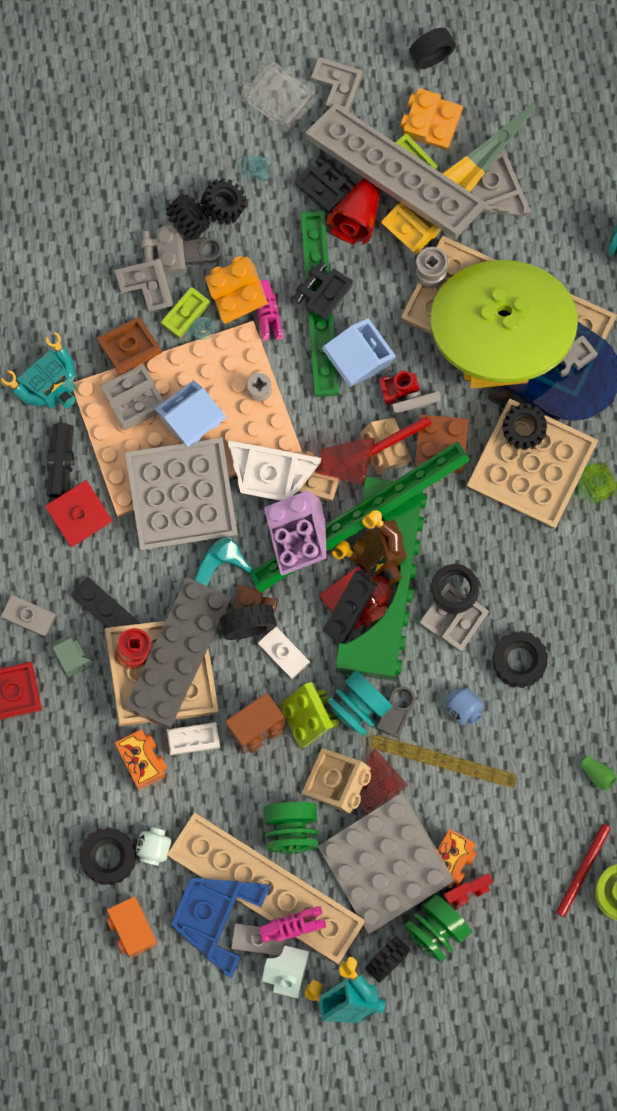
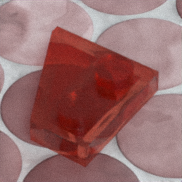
(347, 460)
(383, 785)

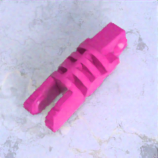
(269, 314)
(292, 925)

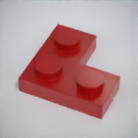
(459, 896)

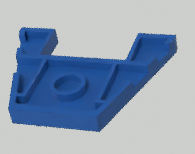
(206, 911)

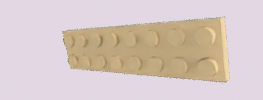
(220, 856)

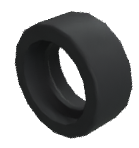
(432, 48)
(455, 607)

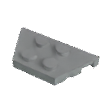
(501, 189)

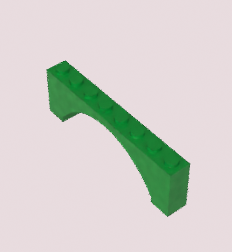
(378, 649)

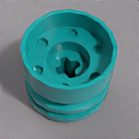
(359, 703)

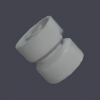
(431, 267)

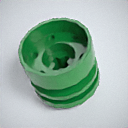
(290, 825)
(437, 928)

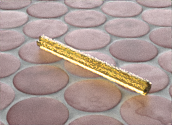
(444, 761)

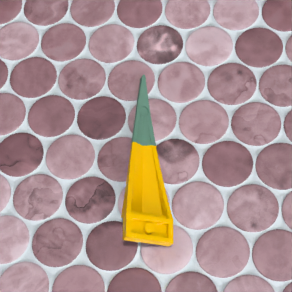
(417, 231)

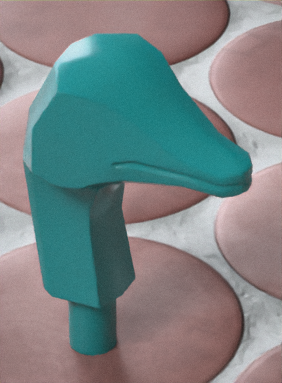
(221, 552)

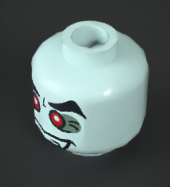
(153, 846)

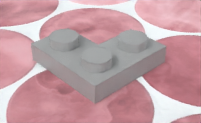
(342, 80)
(150, 278)

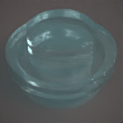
(203, 328)

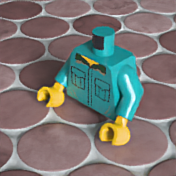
(47, 380)
(348, 1001)

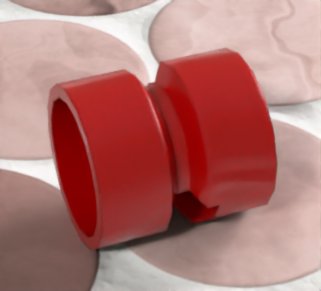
(133, 648)

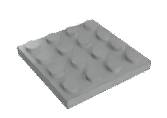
(181, 493)
(386, 863)

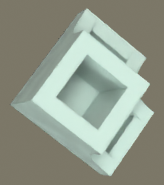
(286, 971)

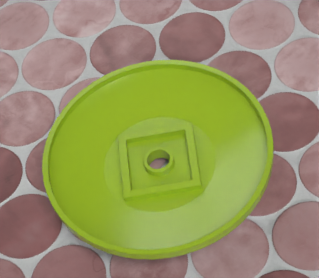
(500, 347)

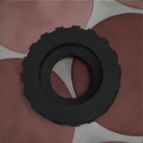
(248, 622)
(528, 642)
(94, 842)

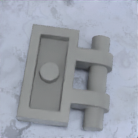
(169, 246)

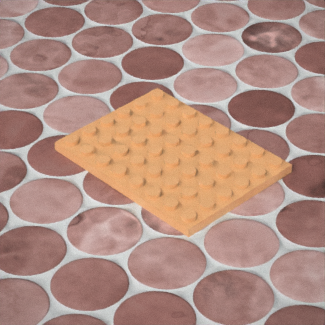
(218, 366)

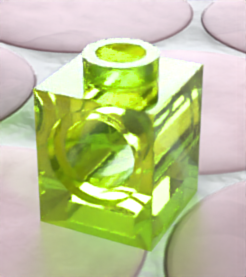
(597, 492)

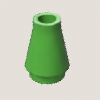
(600, 774)

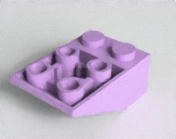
(297, 531)

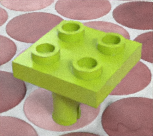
(307, 714)

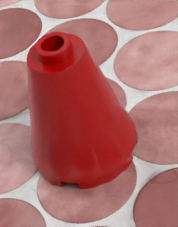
(356, 213)

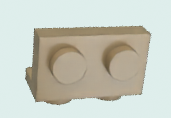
(393, 456)

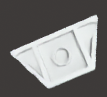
(270, 471)

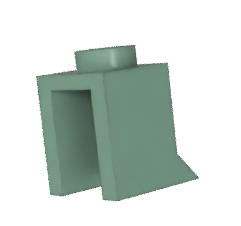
(71, 656)

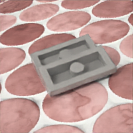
(132, 397)
(450, 627)

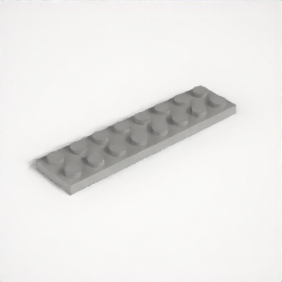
(395, 170)

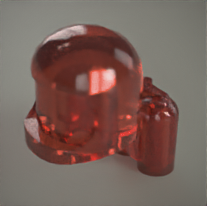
(374, 608)

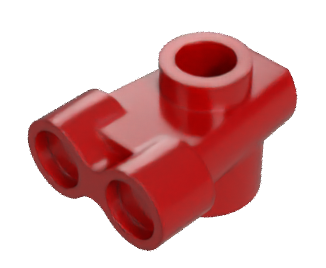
(393, 387)

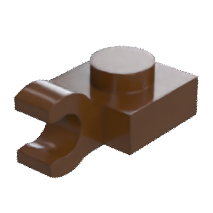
(250, 596)

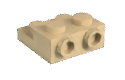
(337, 780)

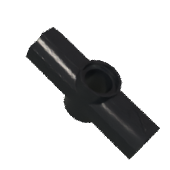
(59, 459)

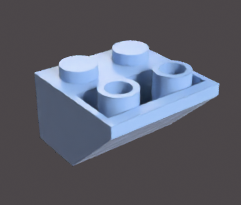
(359, 352)
(190, 413)

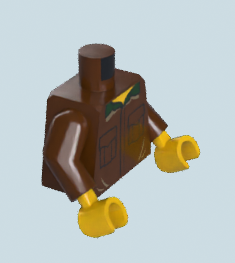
(378, 549)

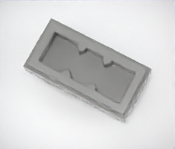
(415, 400)
(28, 616)
(248, 939)

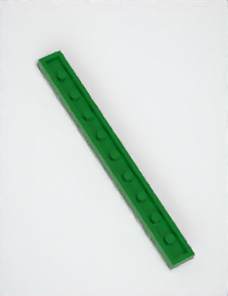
(382, 501)

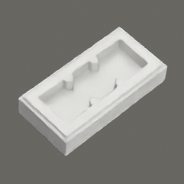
(284, 653)
(193, 738)

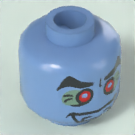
(464, 706)

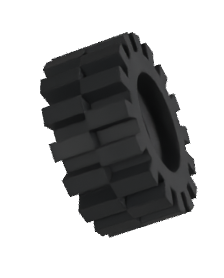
(229, 192)
(187, 216)
(531, 413)
(387, 959)

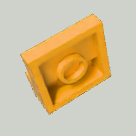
(431, 119)
(236, 289)

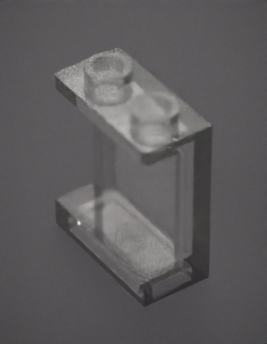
(278, 96)

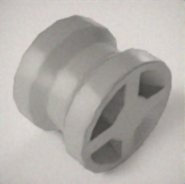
(260, 392)

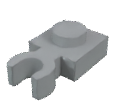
(579, 355)

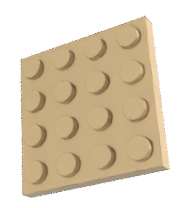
(536, 479)
(199, 699)

